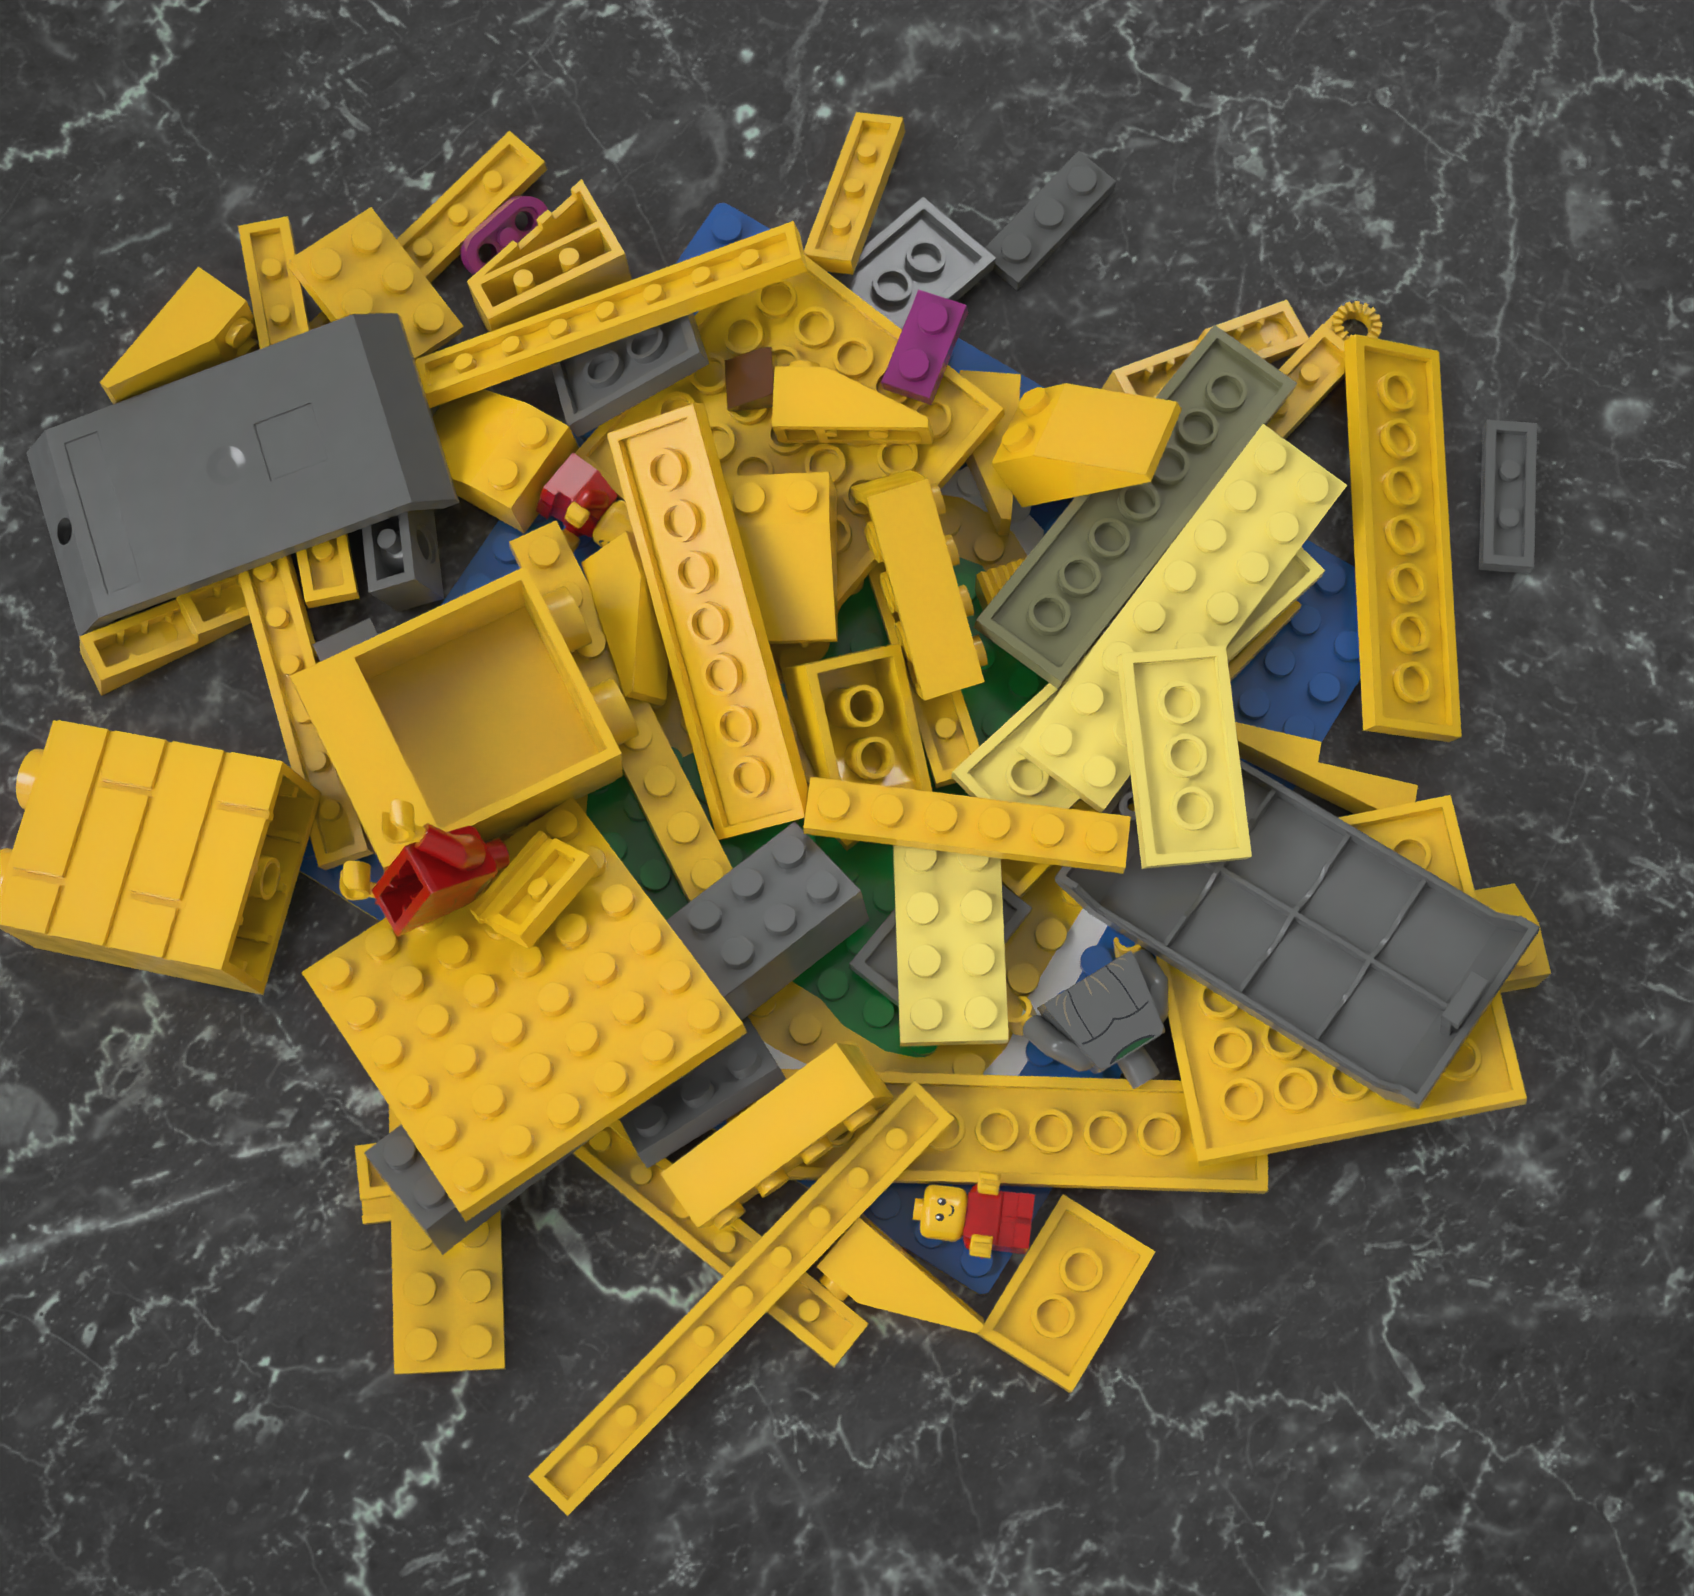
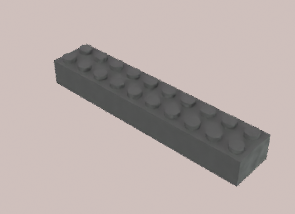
(751, 940)

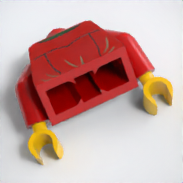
(427, 876)

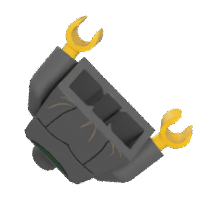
(1103, 1017)

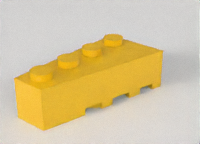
(922, 582)
(776, 1135)

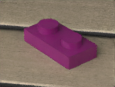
(924, 347)

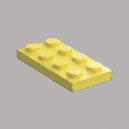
(1183, 756)
(949, 948)

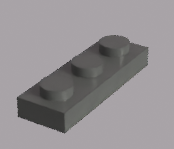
(1049, 219)
(1508, 496)

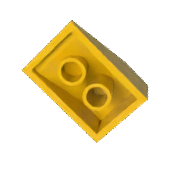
(191, 333)
(1082, 442)
(502, 453)
(790, 551)
(859, 718)

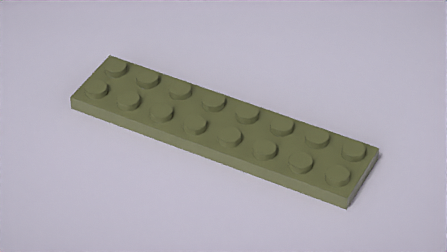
(1115, 537)

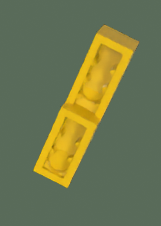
(1267, 332)
(163, 633)
(1297, 762)

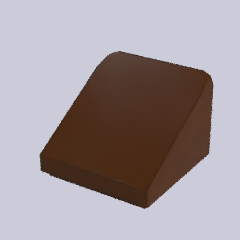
(750, 380)

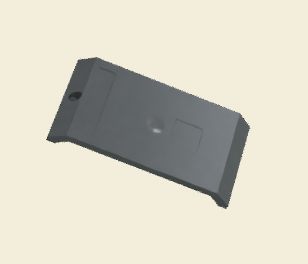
(238, 467)
(1320, 938)

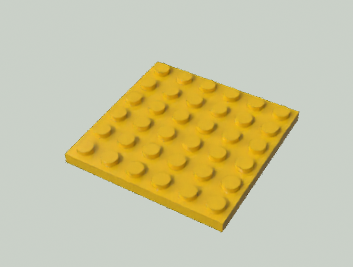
(831, 325)
(521, 1051)
(1266, 1095)

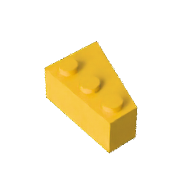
(553, 265)

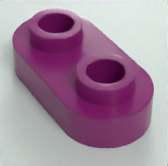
(500, 230)

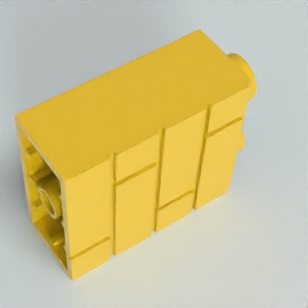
(469, 714)
(155, 854)

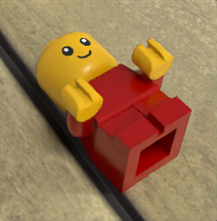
(584, 504)
(983, 1218)

